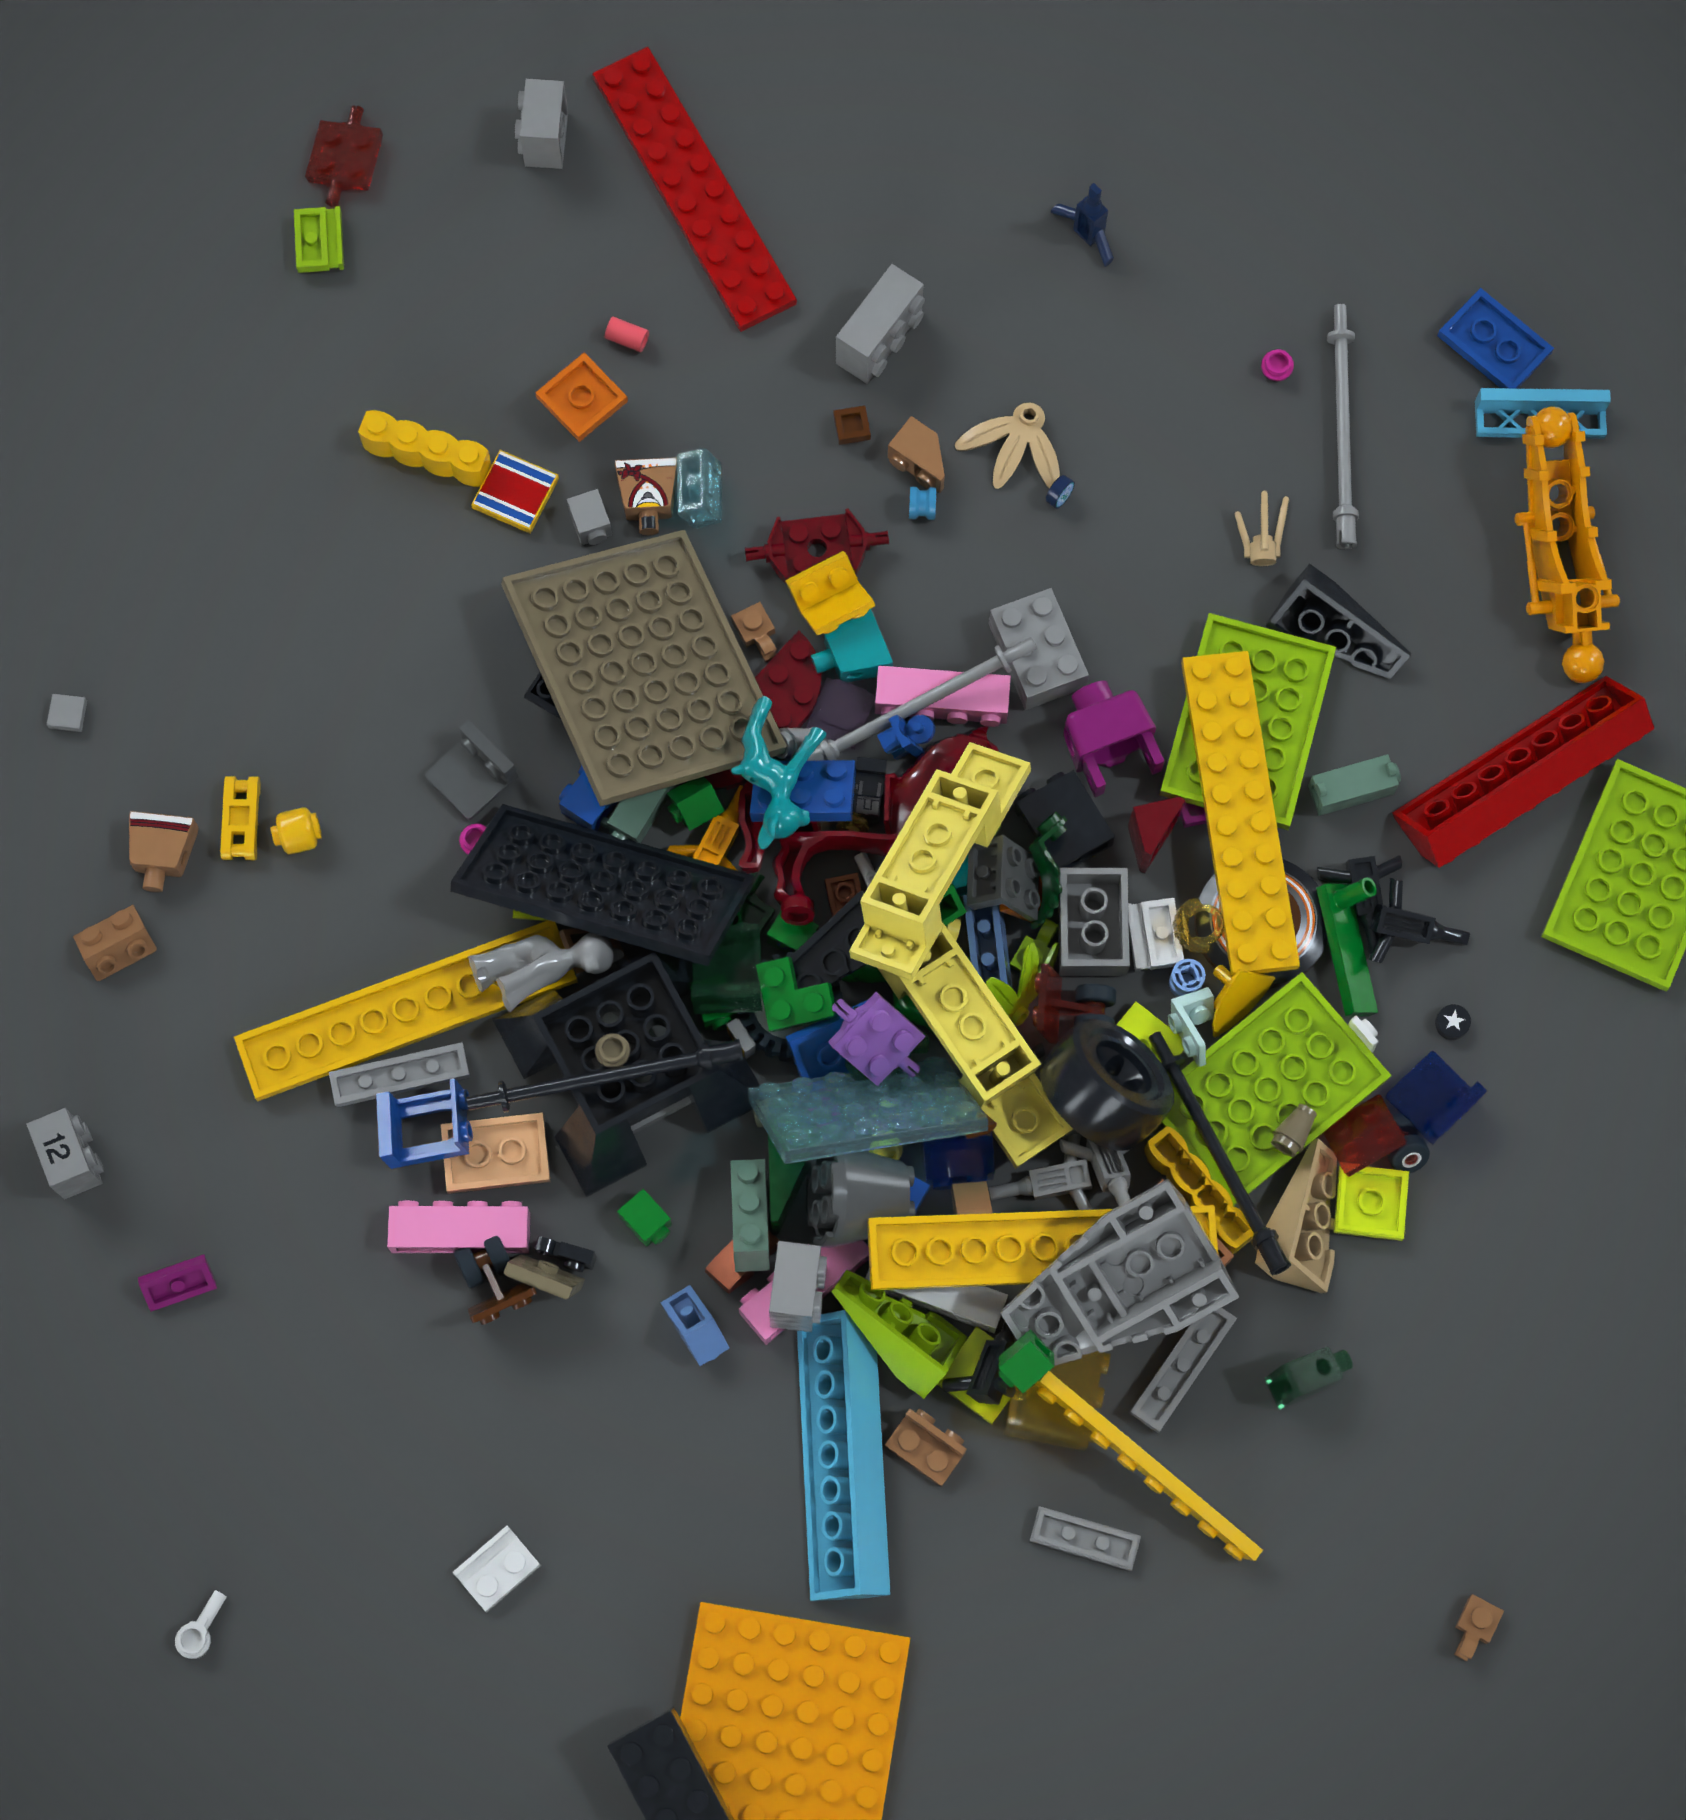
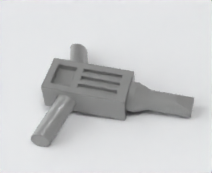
(1108, 1167)
(1052, 1181)

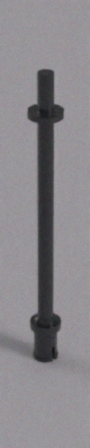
(705, 1057)
(1263, 1237)

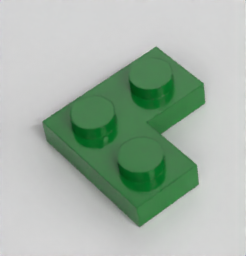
(788, 1005)

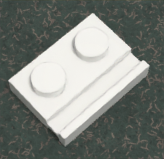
(1153, 934)
(496, 1568)

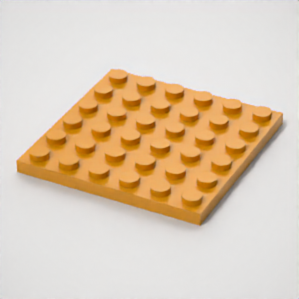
(793, 1713)

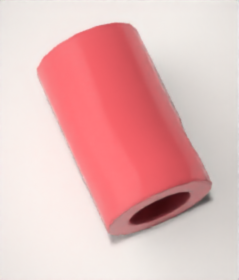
(626, 334)

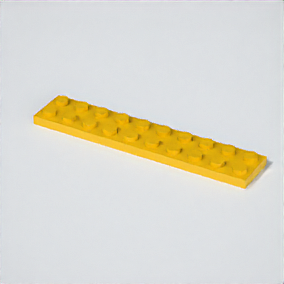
(1240, 813)
(377, 1019)
(980, 1247)

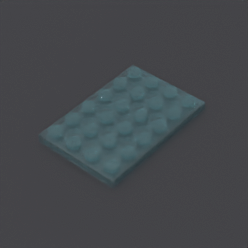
(849, 1116)

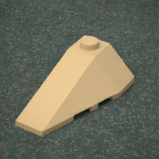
(1306, 1221)

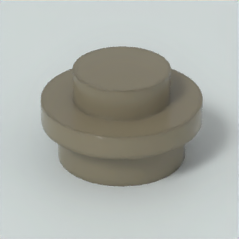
(612, 1050)

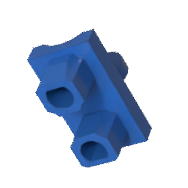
(905, 736)

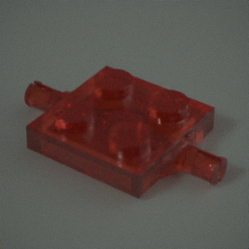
(344, 155)

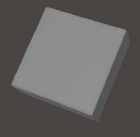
(67, 712)

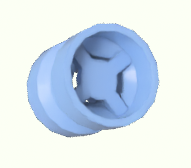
(1184, 984)

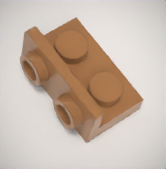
(926, 1446)

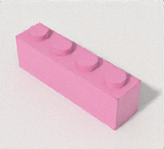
(980, 701)
(450, 1227)
(839, 1259)

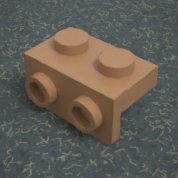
(114, 943)

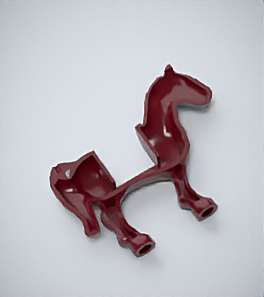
(796, 850)

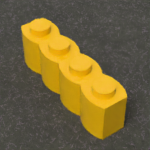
(430, 449)
(1170, 1156)

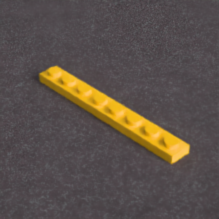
(1156, 1475)

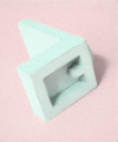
(1189, 1011)

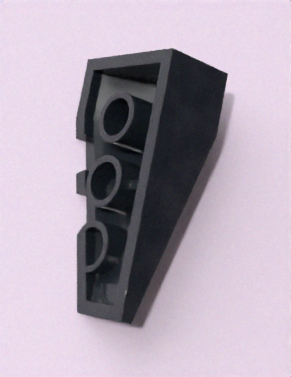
(1327, 614)

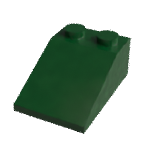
(784, 1185)

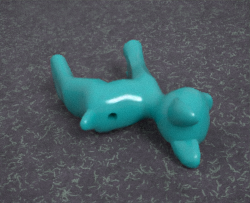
(757, 767)

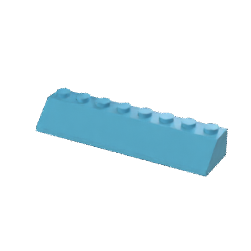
(842, 1461)

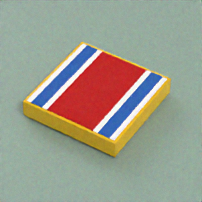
(515, 491)

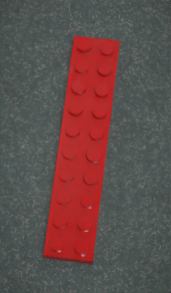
(694, 189)

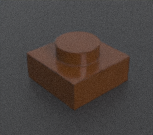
(852, 425)

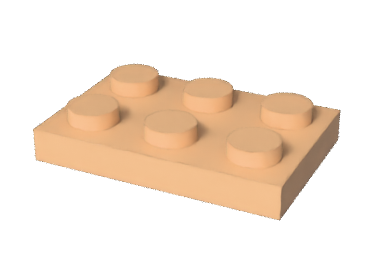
(500, 1155)

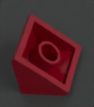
(1150, 828)

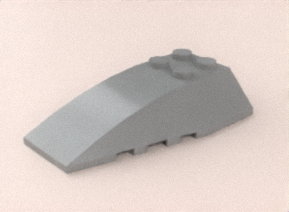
(1125, 1280)

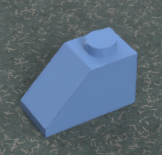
(695, 1325)

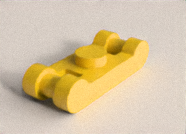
(240, 817)

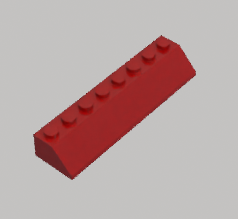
(1524, 770)

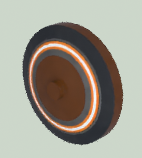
(1306, 917)

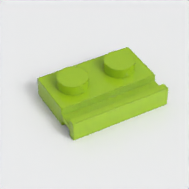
(318, 239)

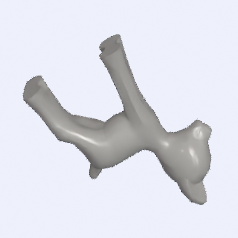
(539, 962)

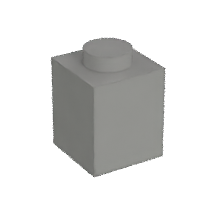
(589, 517)

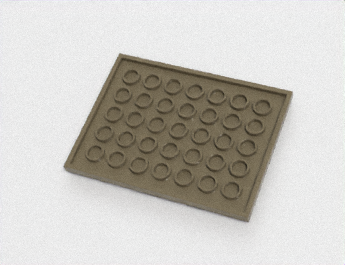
(640, 665)

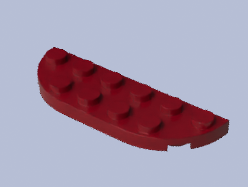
(793, 689)

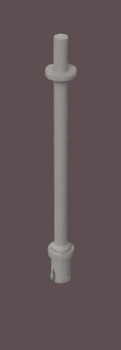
(1345, 513)
(831, 749)

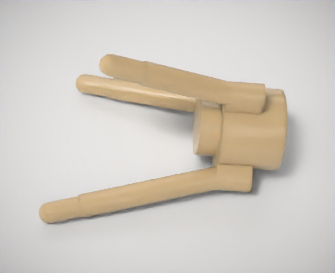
(1263, 549)

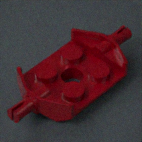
(791, 539)

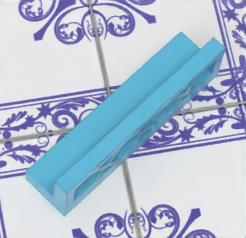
(1531, 401)

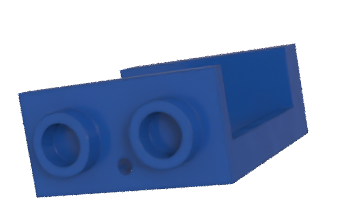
(392, 1110)

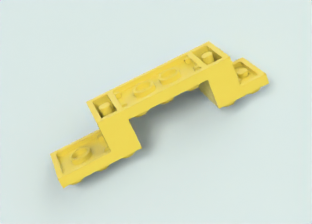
(906, 892)
(985, 1048)

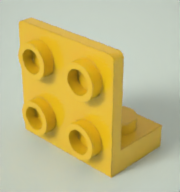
(829, 594)

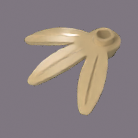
(1020, 433)

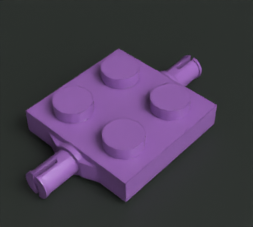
(876, 1038)

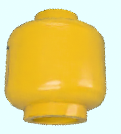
(296, 830)

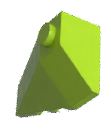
(910, 1343)

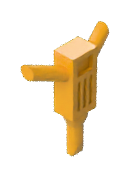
(717, 839)

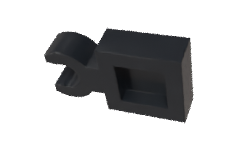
(573, 1256)

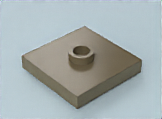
(544, 1276)

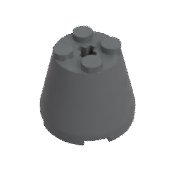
(850, 1190)

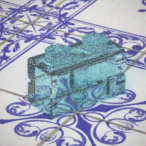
(699, 488)

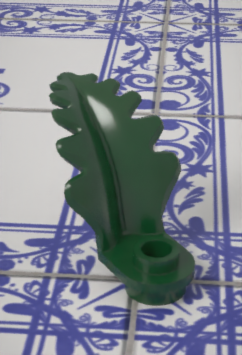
(1049, 871)

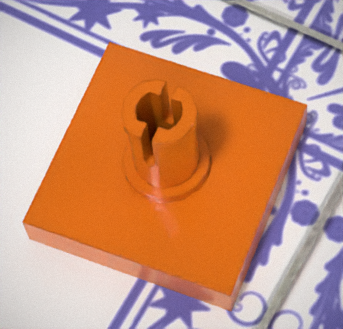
(581, 397)

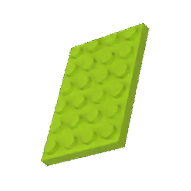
(1289, 693)
(1628, 880)
(1263, 1068)

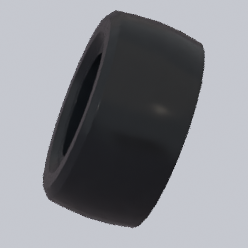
(1107, 1084)

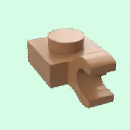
(755, 628)
(1478, 1623)

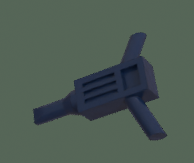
(1089, 221)

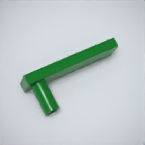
(1346, 944)

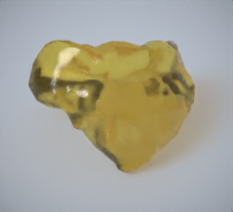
(1181, 929)

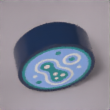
(1060, 491)

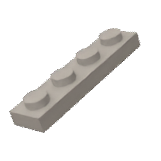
(399, 1074)
(1181, 1368)

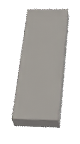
(1085, 1538)

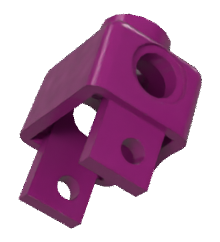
(1108, 731)

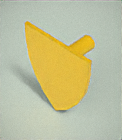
(1237, 996)

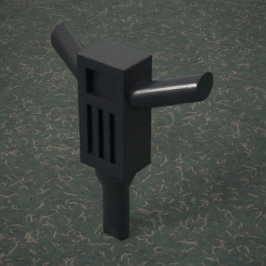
(1356, 870)
(1406, 924)
(986, 1384)

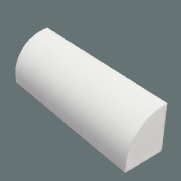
(970, 1305)

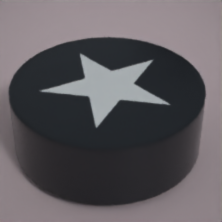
(1453, 1022)

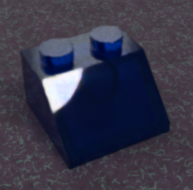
(958, 1160)

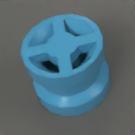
(922, 503)

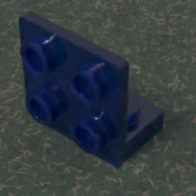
(1434, 1097)

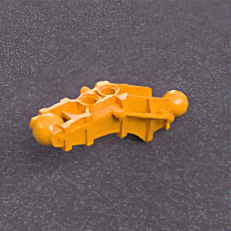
(1551, 429)

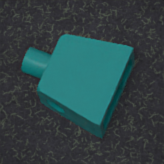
(854, 650)

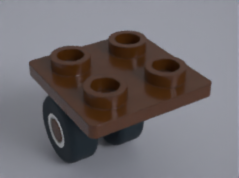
(482, 1261)

